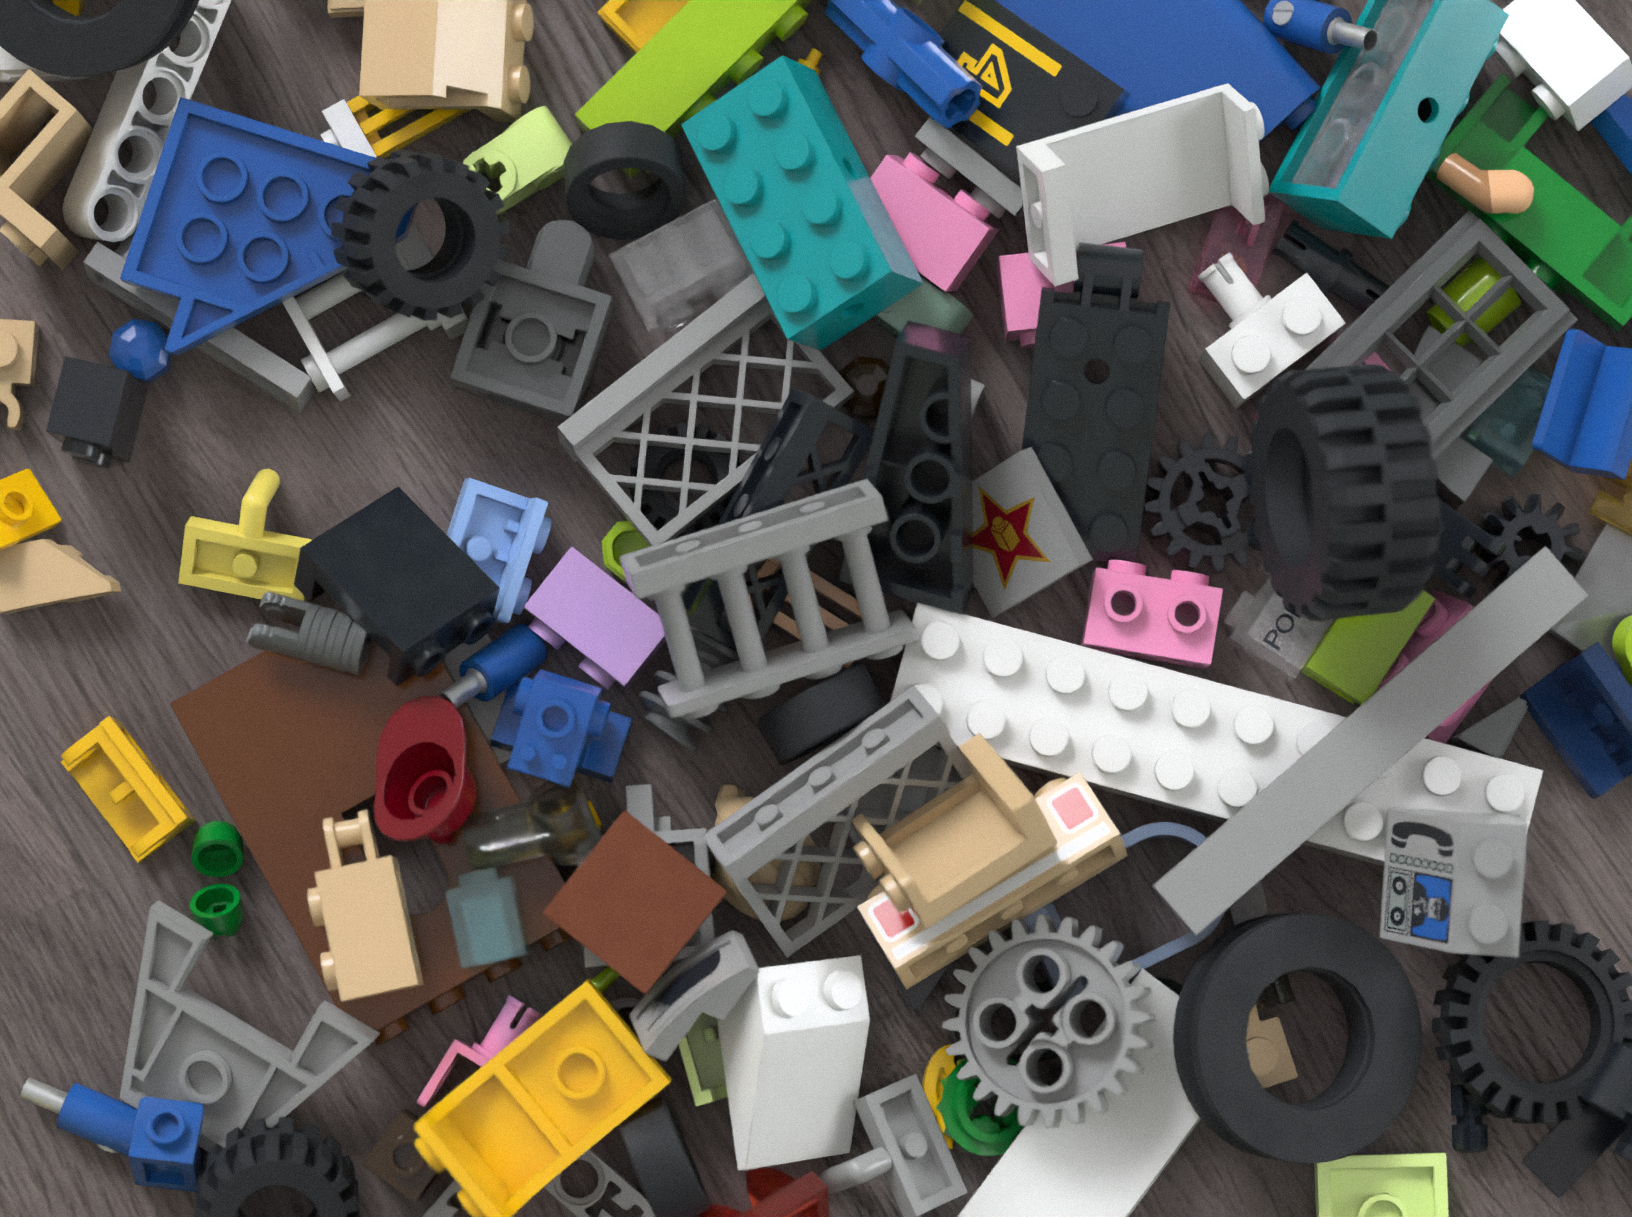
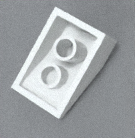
(795, 1061)

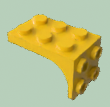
(539, 1104)

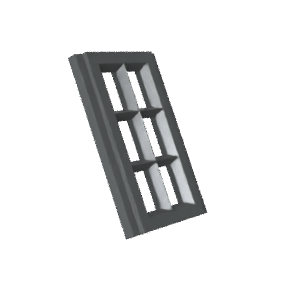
(1425, 281)

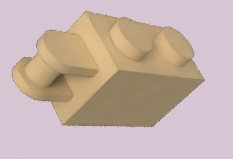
(363, 917)

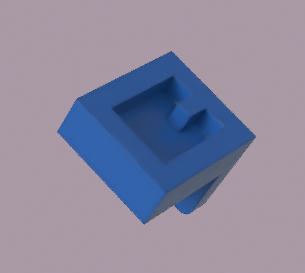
(166, 1144)

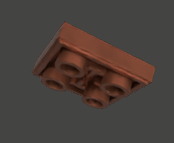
(635, 902)

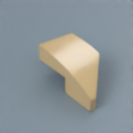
(47, 574)

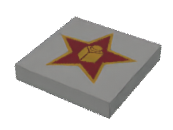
(1020, 534)

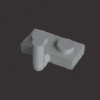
(905, 1149)

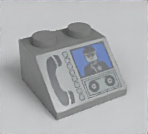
(1454, 880)

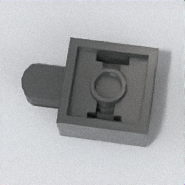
(538, 329)

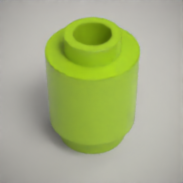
(1466, 291)

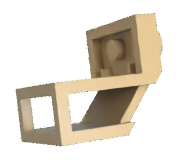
(447, 55)
(38, 167)

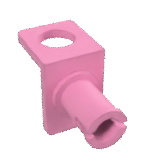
(496, 1039)

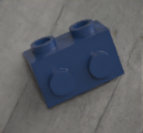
(1587, 717)

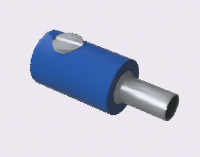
(1316, 26)
(497, 666)
(86, 1114)

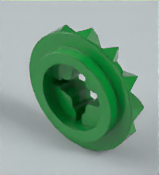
(975, 1133)

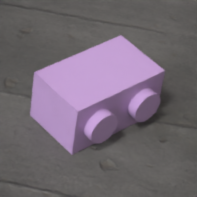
(597, 619)

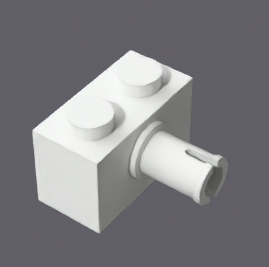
(1265, 332)

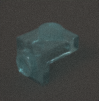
(1510, 422)

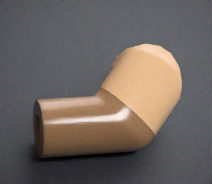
(1487, 189)

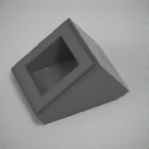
(1493, 732)

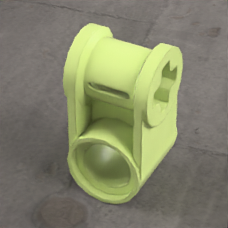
(525, 155)

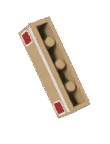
(1084, 849)

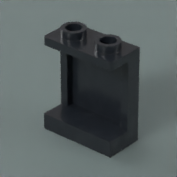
(400, 583)

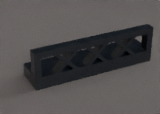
(764, 487)

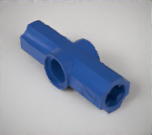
(908, 57)

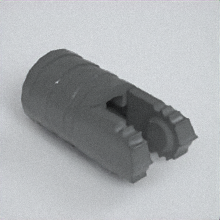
(324, 637)

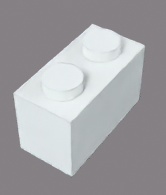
(1565, 57)

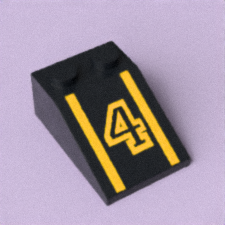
(1026, 78)

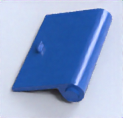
(1177, 50)

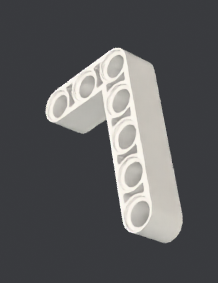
(126, 117)

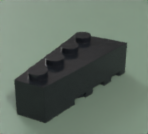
(924, 471)

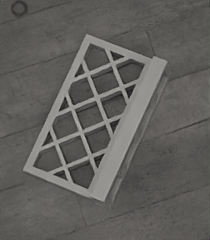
(658, 381)
(829, 790)

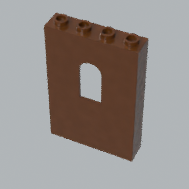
(302, 747)

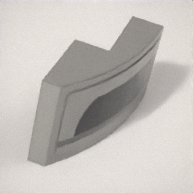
(704, 982)

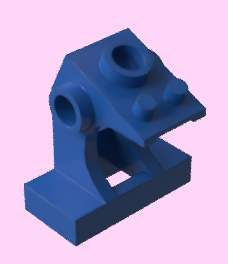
(560, 729)

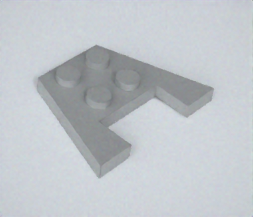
(204, 1055)

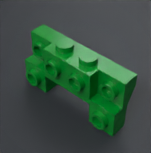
(1561, 232)

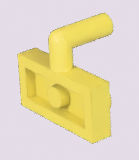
(242, 556)

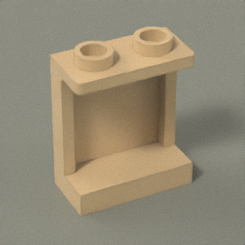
(957, 840)

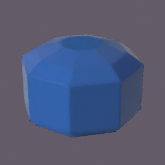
(140, 350)

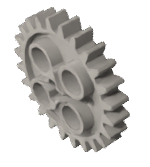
(1088, 1062)

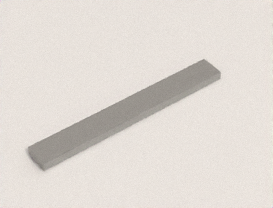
(1369, 741)

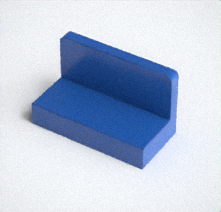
(1588, 408)

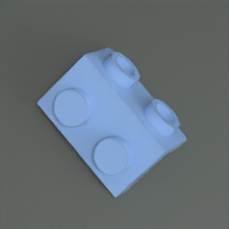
(499, 536)

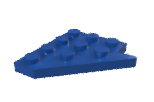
(239, 219)

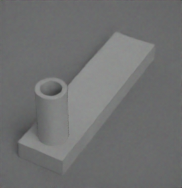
(228, 348)

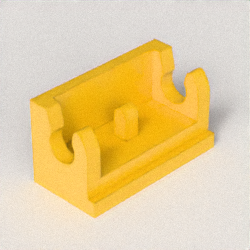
(126, 788)

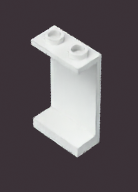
(1140, 174)

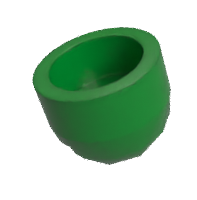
(217, 849)
(216, 897)

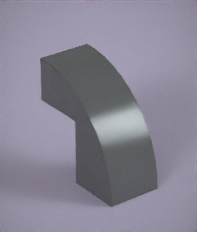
(1460, 463)

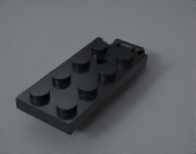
(1100, 433)

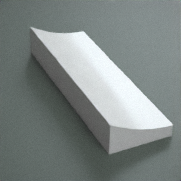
(1111, 1157)

